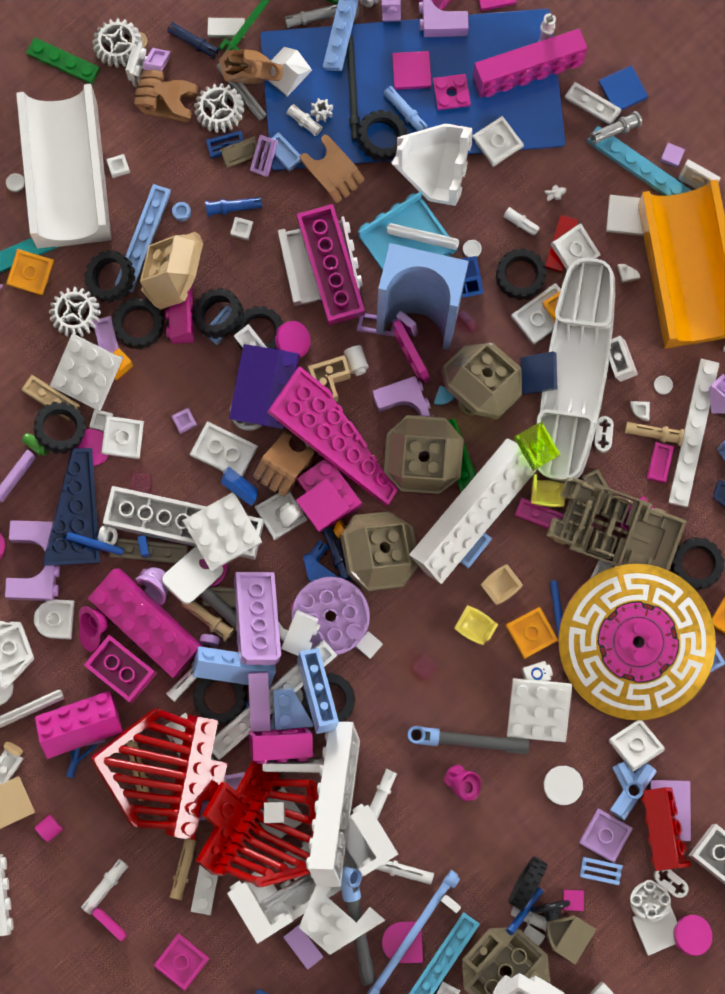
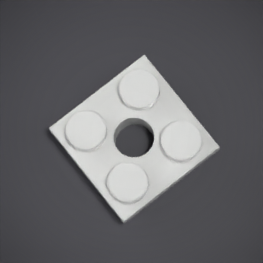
(135, 64)

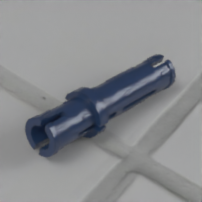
(198, 43)
(337, 552)

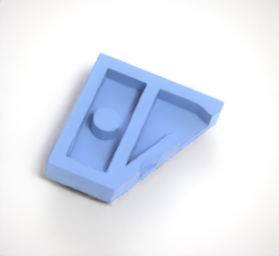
(288, 710)

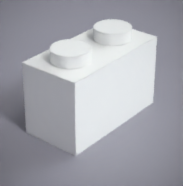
(621, 360)
(300, 633)

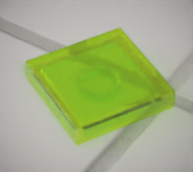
(537, 446)

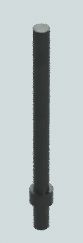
(354, 120)

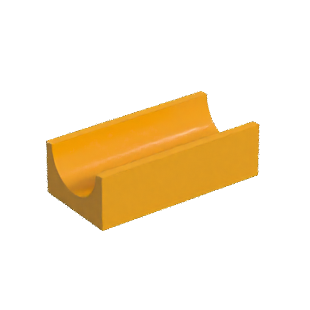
(687, 263)

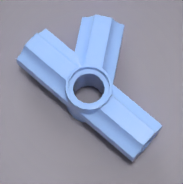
(628, 778)

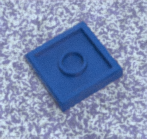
(623, 88)
(239, 486)

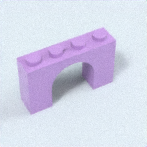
(442, 23)
(403, 393)
(42, 586)

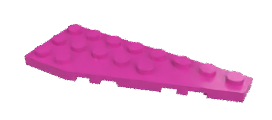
(316, 419)

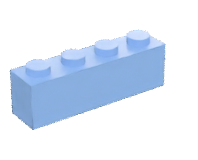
(226, 666)
(317, 690)

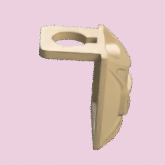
(501, 584)

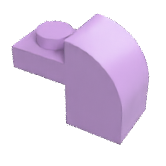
(391, 10)

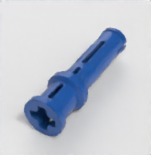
(224, 206)

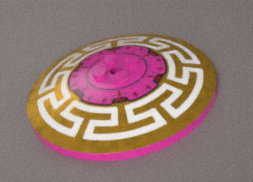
(600, 651)

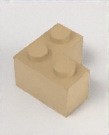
(331, 372)

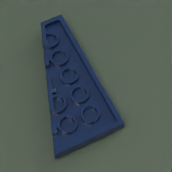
(75, 514)

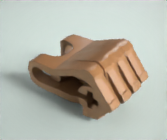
(248, 67)
(163, 98)
(334, 171)
(282, 465)

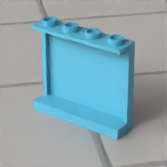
(412, 214)

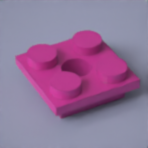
(458, 84)

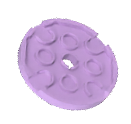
(346, 602)

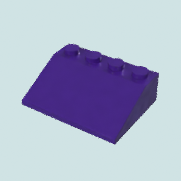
(259, 382)

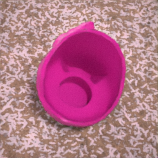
(463, 783)

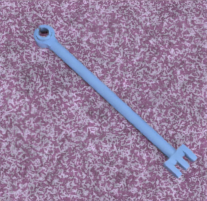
(450, 880)

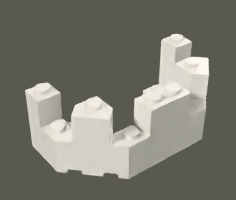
(365, 850)

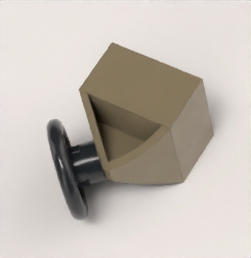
(565, 934)

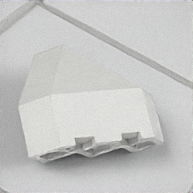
(435, 161)

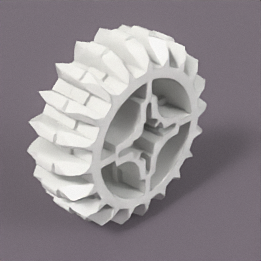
(116, 42)
(208, 100)
(68, 316)

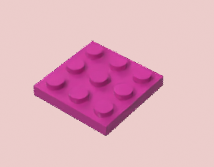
(410, 352)

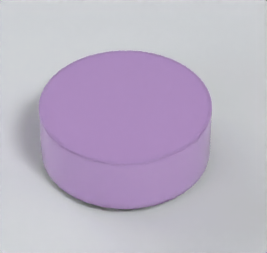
(209, 640)

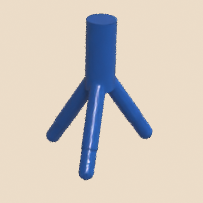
(75, 759)

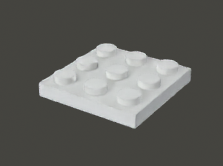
(86, 372)
(222, 531)
(539, 710)

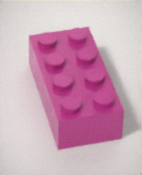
(78, 724)

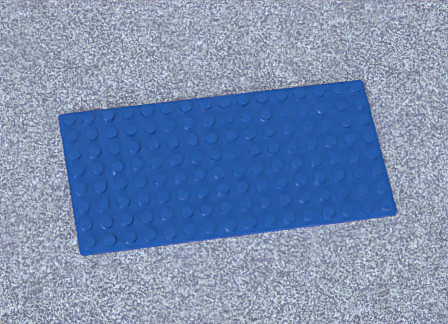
(530, 109)

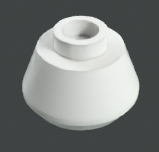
(291, 514)

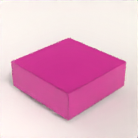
(576, 899)

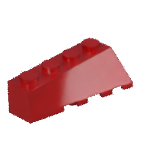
(664, 829)

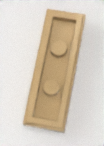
(45, 394)

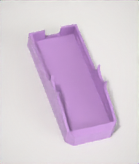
(257, 618)

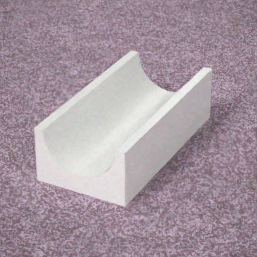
(64, 170)

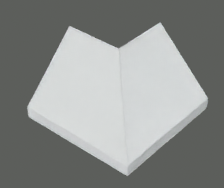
(294, 70)

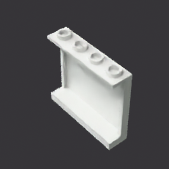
(298, 267)

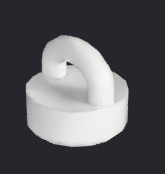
(106, 533)

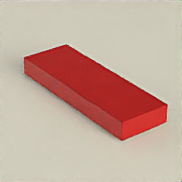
(564, 225)

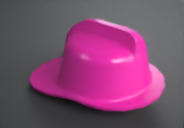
(91, 625)

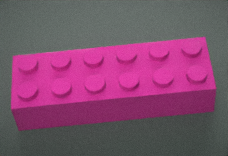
(529, 63)
(330, 265)
(145, 622)

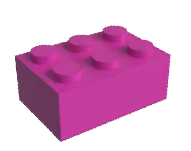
(327, 470)
(120, 669)
(281, 745)

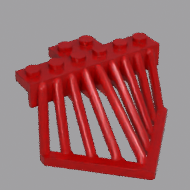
(194, 778)
(234, 815)

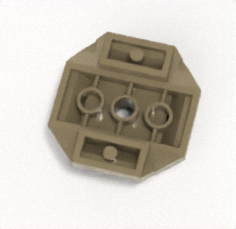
(483, 379)
(421, 434)
(366, 561)
(496, 949)

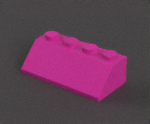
(180, 321)

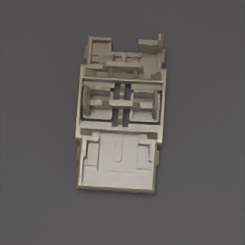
(648, 538)

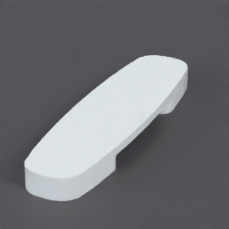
(583, 352)

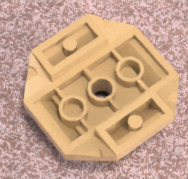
(171, 269)

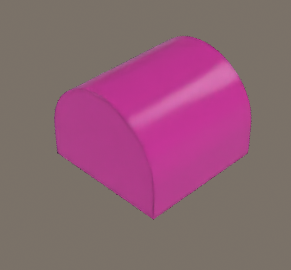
(48, 828)

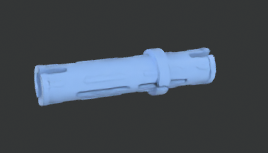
(411, 116)

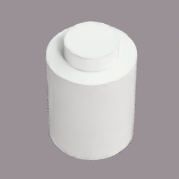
(356, 360)

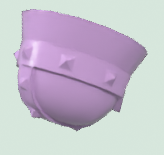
(152, 580)

